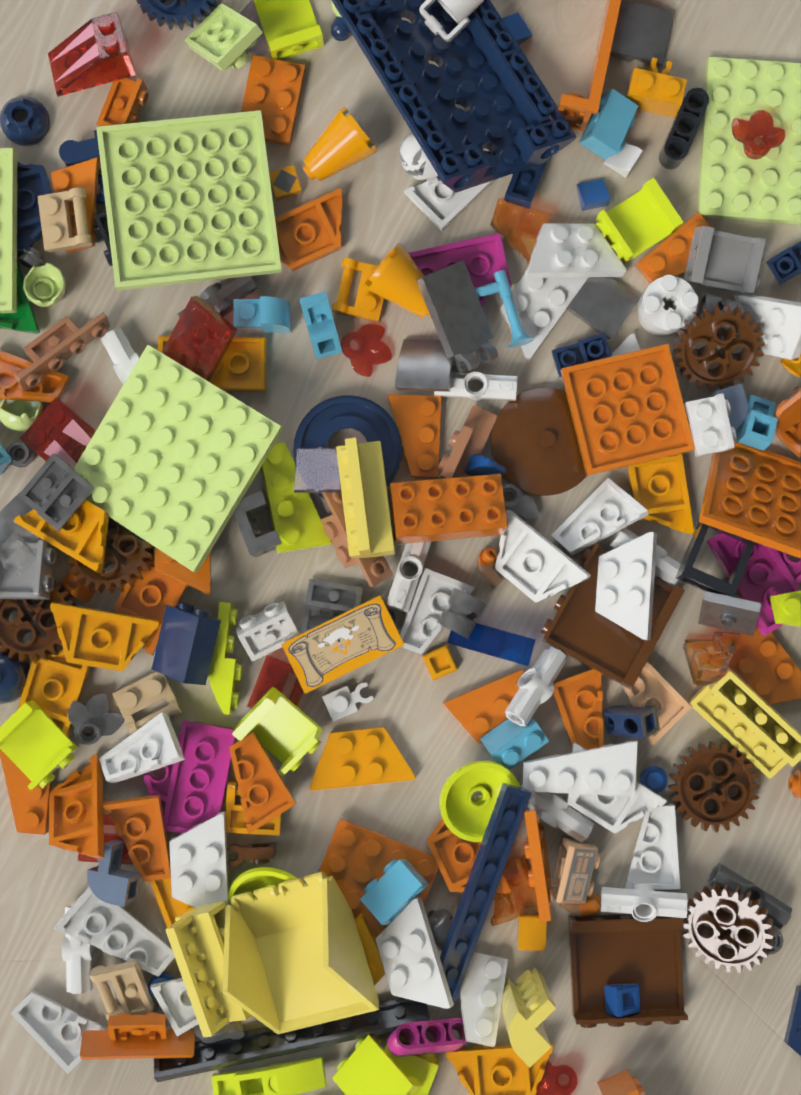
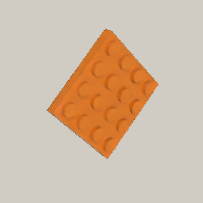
(627, 409)
(755, 497)
(360, 856)

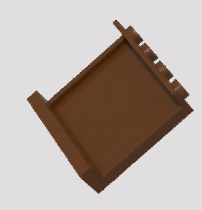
(596, 639)
(626, 951)

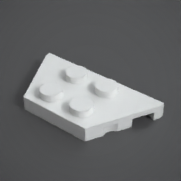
(572, 252)
(540, 306)
(778, 321)
(535, 562)
(627, 585)
(615, 811)
(200, 863)
(413, 958)

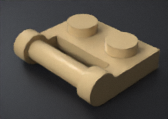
(57, 221)
(143, 694)
(129, 987)

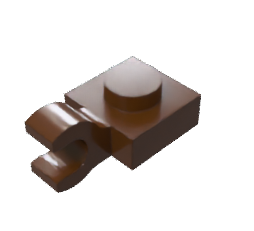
(258, 852)

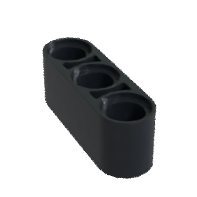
(687, 117)

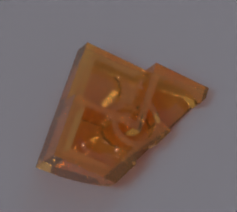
(519, 225)
(710, 658)
(522, 896)

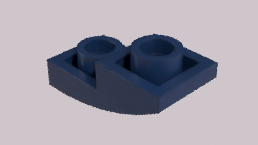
(786, 264)
(584, 351)

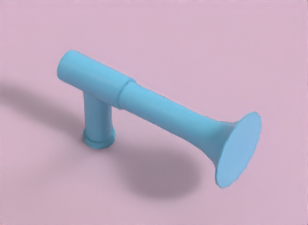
(502, 286)

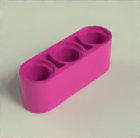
(419, 1044)

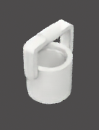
(457, 9)

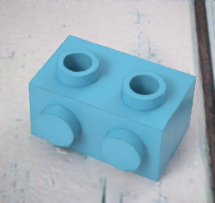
(608, 127)
(513, 743)
(393, 890)

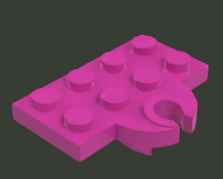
(481, 257)
(765, 575)
(198, 784)

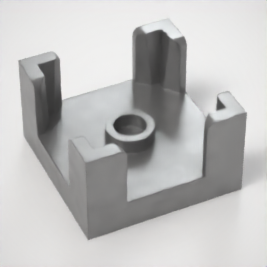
(250, 527)

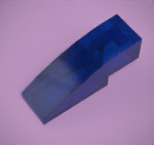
(496, 643)

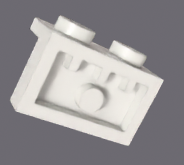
(710, 425)
(266, 630)

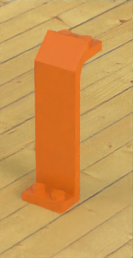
(575, 107)

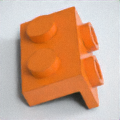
(123, 102)

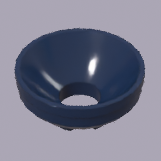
(32, 129)

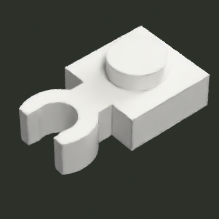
(343, 702)

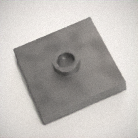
(729, 613)

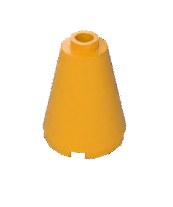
(338, 147)
(397, 282)

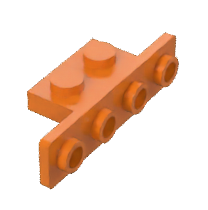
(137, 1038)

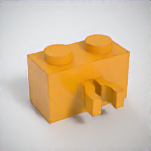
(656, 91)

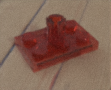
(200, 338)

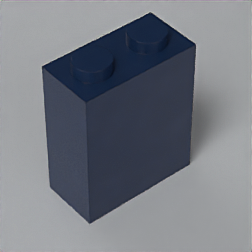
(186, 644)

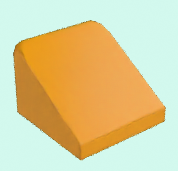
(531, 933)

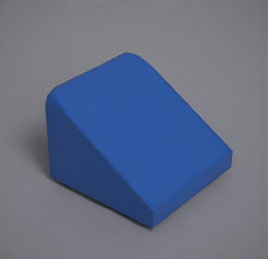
(517, 27)
(593, 194)
(481, 465)
(622, 999)

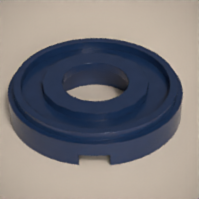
(355, 414)

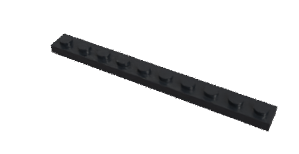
(265, 1043)

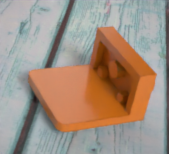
(789, 423)

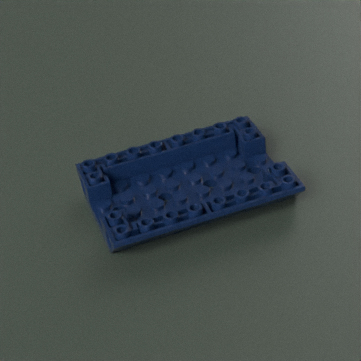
(478, 70)

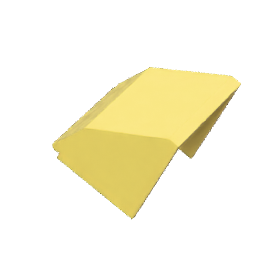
(296, 955)

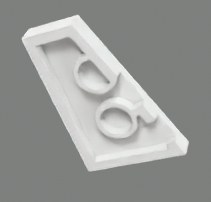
(54, 1027)

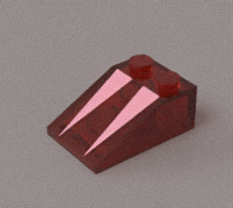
(92, 56)
(59, 432)

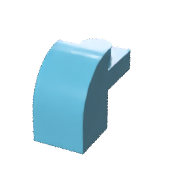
(268, 313)
(320, 325)
(758, 425)

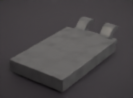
(458, 316)

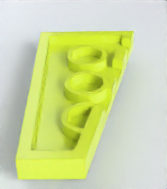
(290, 512)

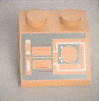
(574, 871)

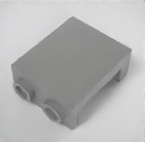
(725, 260)
(34, 581)

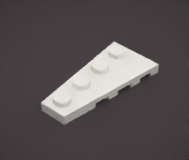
(115, 933)

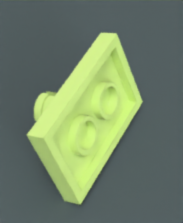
(224, 38)

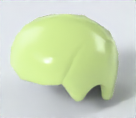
(44, 285)
(19, 414)

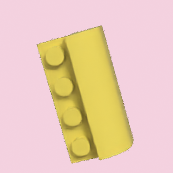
(365, 499)
(749, 723)
(199, 952)
(524, 1012)

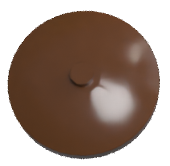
(538, 443)

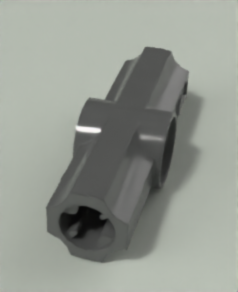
(221, 295)
(777, 909)

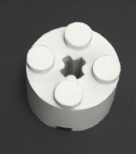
(677, 295)

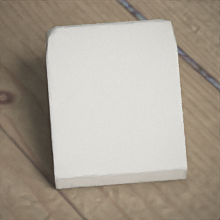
(625, 160)

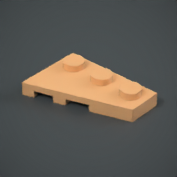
(656, 691)

